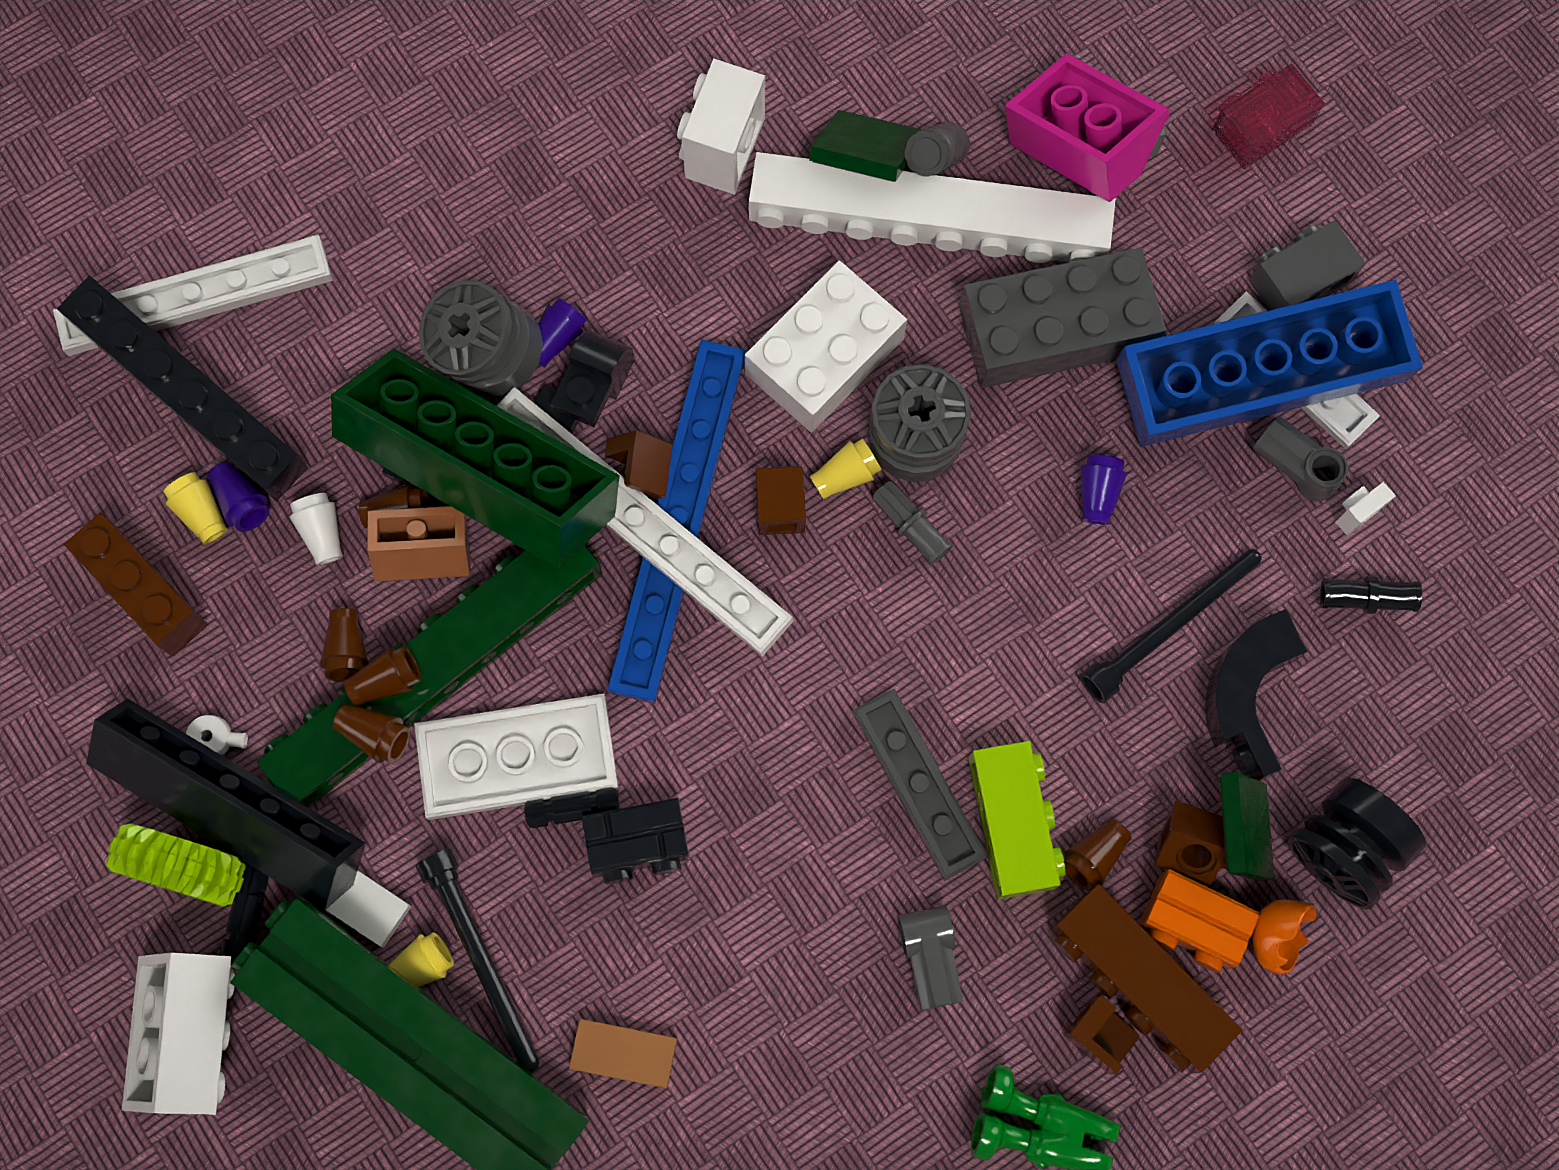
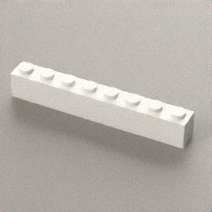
(931, 211)

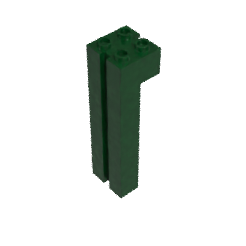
(404, 1043)

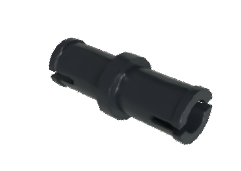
(1370, 595)

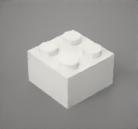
(722, 125)

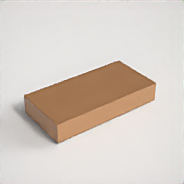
(623, 1053)

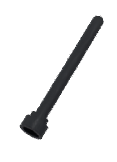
(1104, 678)
(441, 873)

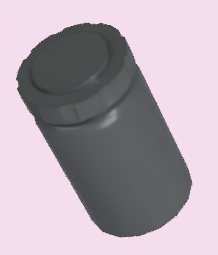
(937, 149)

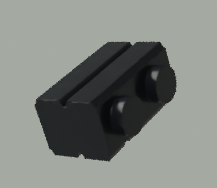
(636, 840)

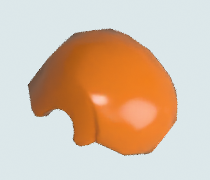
(1279, 935)

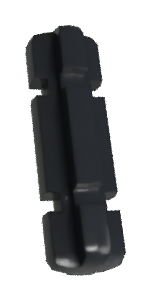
(570, 807)
(244, 913)

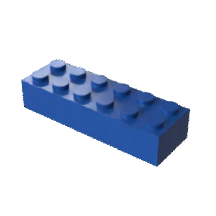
(1268, 363)

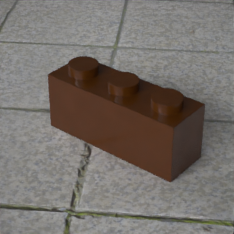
(135, 584)

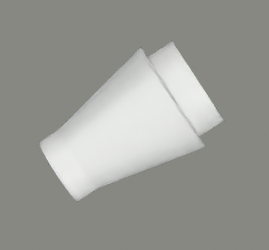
(318, 527)

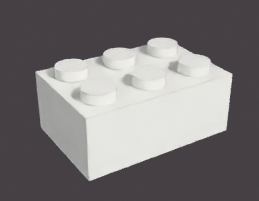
(825, 346)
(178, 1034)

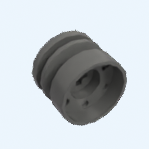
(480, 337)
(904, 443)

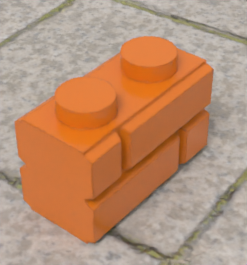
(1199, 921)

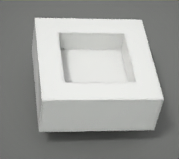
(1363, 506)

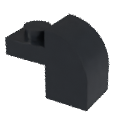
(594, 374)

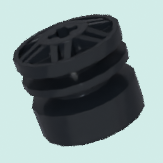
(1357, 842)

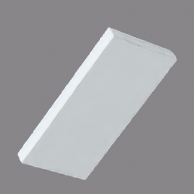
(515, 756)

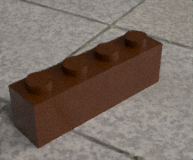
(1145, 980)

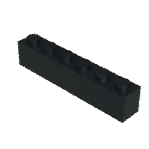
(182, 388)
(225, 803)

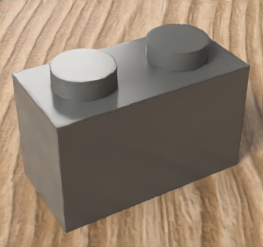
(1308, 269)

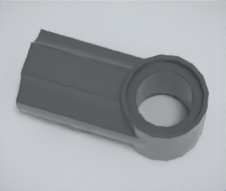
(1297, 455)
(929, 944)

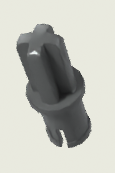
(911, 522)

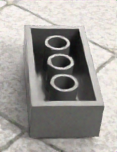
(1059, 316)

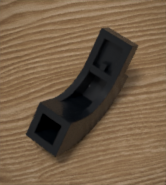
(1234, 688)

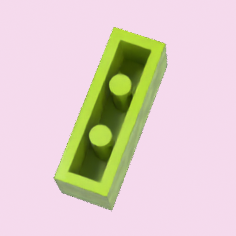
(1016, 820)

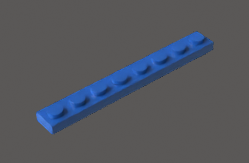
(690, 480)

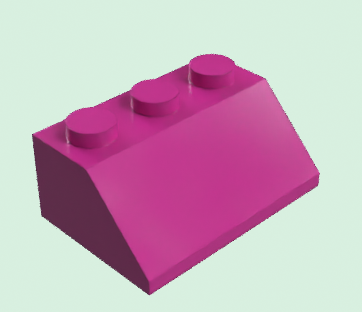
(1086, 126)

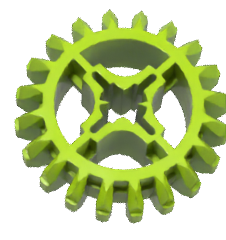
(175, 864)

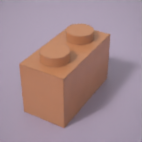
(418, 543)

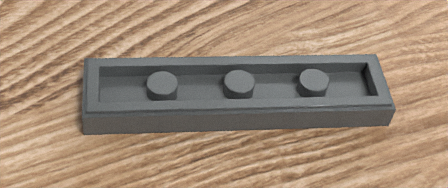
(919, 785)

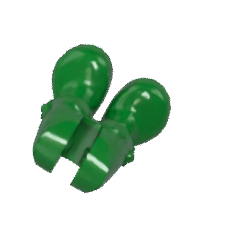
(1059, 1132)

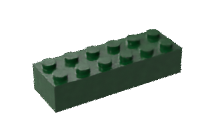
(475, 457)

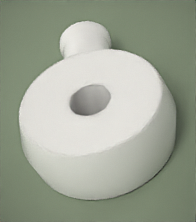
(222, 736)

